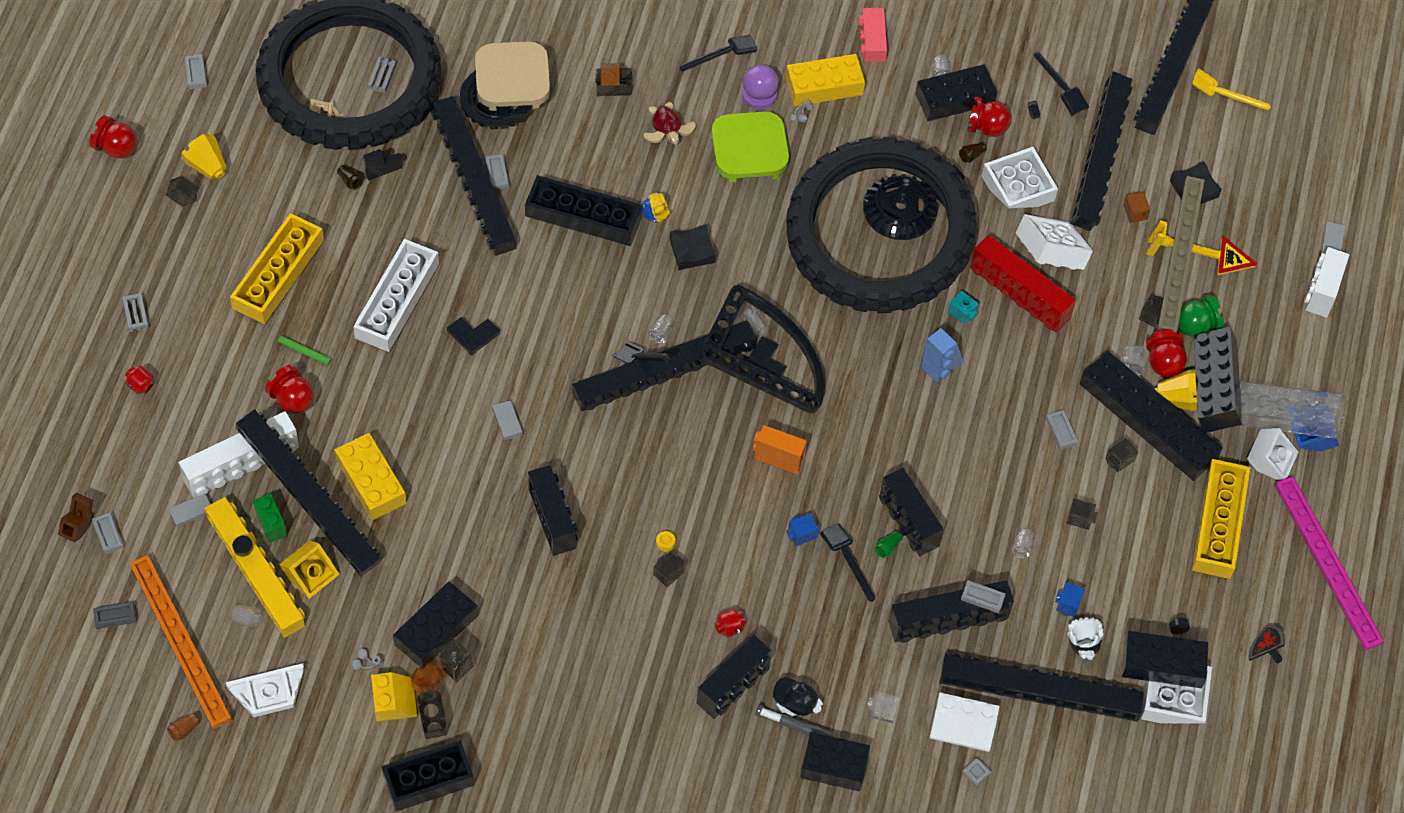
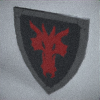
(1267, 642)

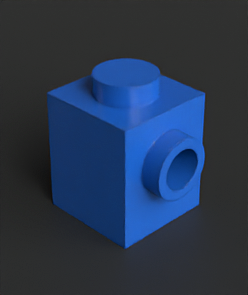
(802, 529)
(1069, 599)

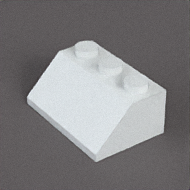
(964, 722)

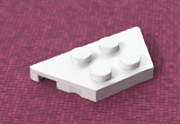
(268, 691)

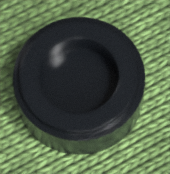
(1033, 110)
(242, 546)
(1179, 625)

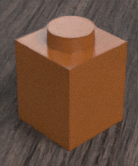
(610, 74)
(1136, 207)

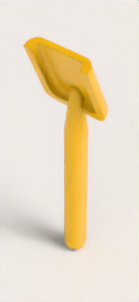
(1209, 86)

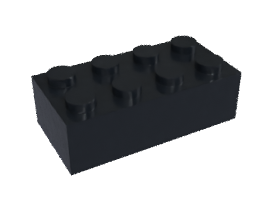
(954, 92)
(552, 510)
(911, 512)
(435, 625)
(1165, 659)
(734, 677)
(428, 775)

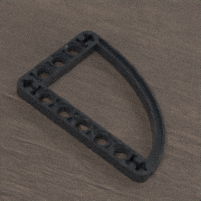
(770, 379)

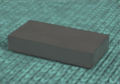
(114, 615)

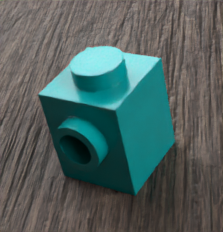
(963, 308)

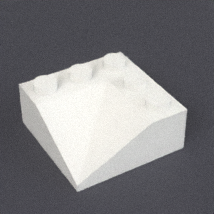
(1020, 180)
(1054, 242)
(1175, 703)

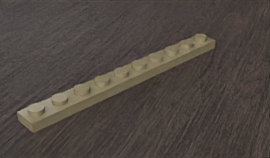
(1181, 254)

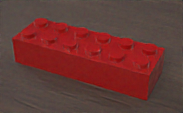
(1022, 284)

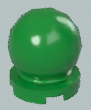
(1200, 316)

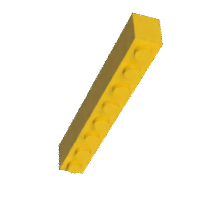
(256, 569)

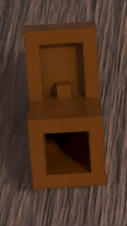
(78, 518)

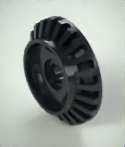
(500, 118)
(908, 221)

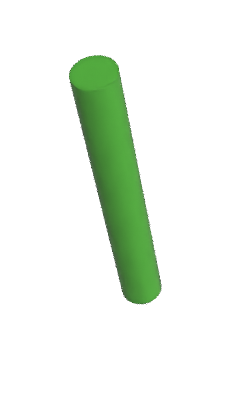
(304, 350)

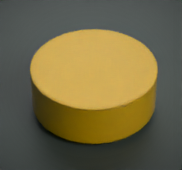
(665, 541)

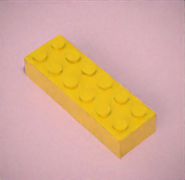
(277, 268)
(1221, 519)

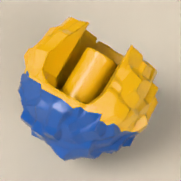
(655, 208)

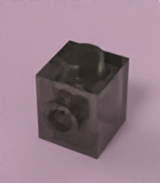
(182, 191)
(1151, 311)
(1121, 455)
(1082, 514)
(668, 568)

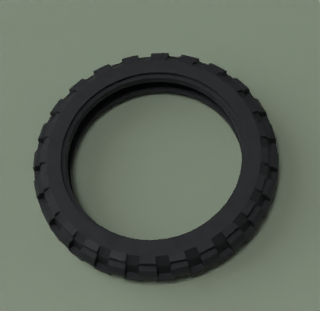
(355, 131)
(881, 295)

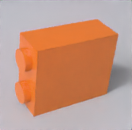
(779, 449)

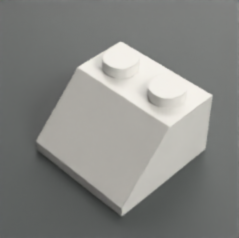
(1273, 454)

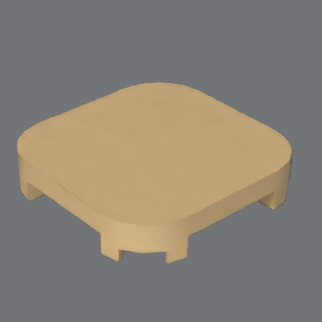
(512, 74)

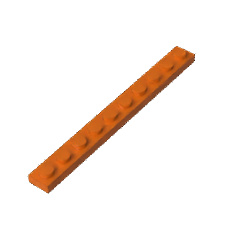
(180, 642)

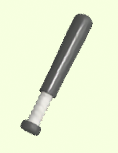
(791, 722)

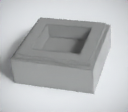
(976, 772)

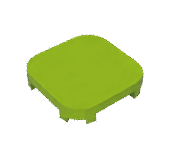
(750, 145)

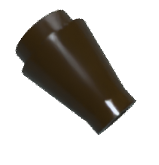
(971, 152)
(351, 178)

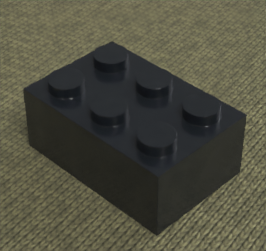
(835, 761)

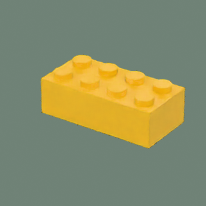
(825, 79)
(370, 476)

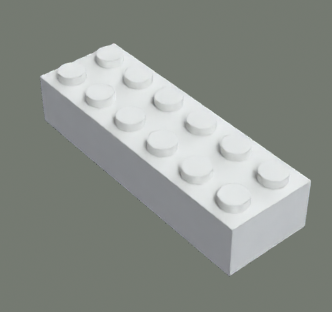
(396, 295)
(230, 459)

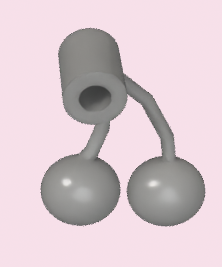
(802, 118)
(362, 654)

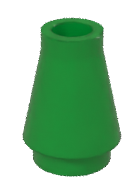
(887, 545)

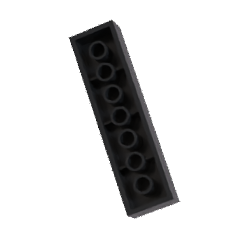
(1150, 415)

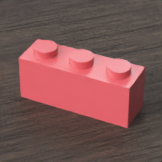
(873, 35)

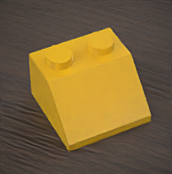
(309, 568)
(393, 697)

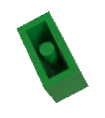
(269, 518)

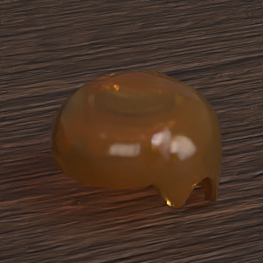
(426, 678)

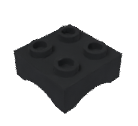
(1211, 189)
(692, 247)

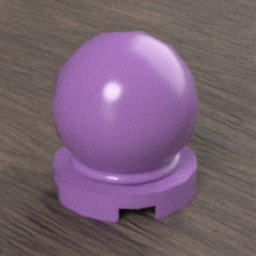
(760, 87)

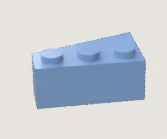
(940, 355)

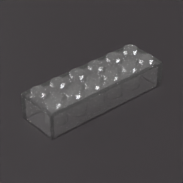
(1292, 409)

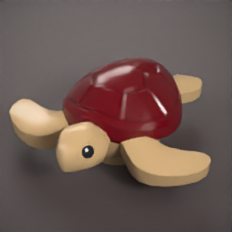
(667, 123)

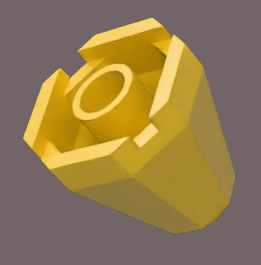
(205, 156)
(1180, 390)

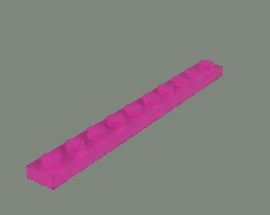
(1329, 564)

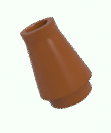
(181, 727)

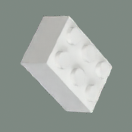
(1326, 281)

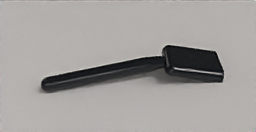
(739, 45)
(1072, 97)
(631, 352)
(838, 539)

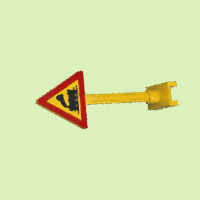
(1230, 256)

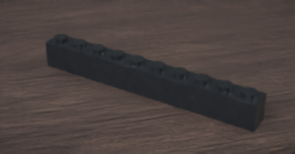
(1172, 65)
(1101, 151)
(474, 176)
(643, 373)
(308, 493)
(1041, 687)

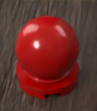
(990, 118)
(114, 138)
(1166, 353)
(290, 390)

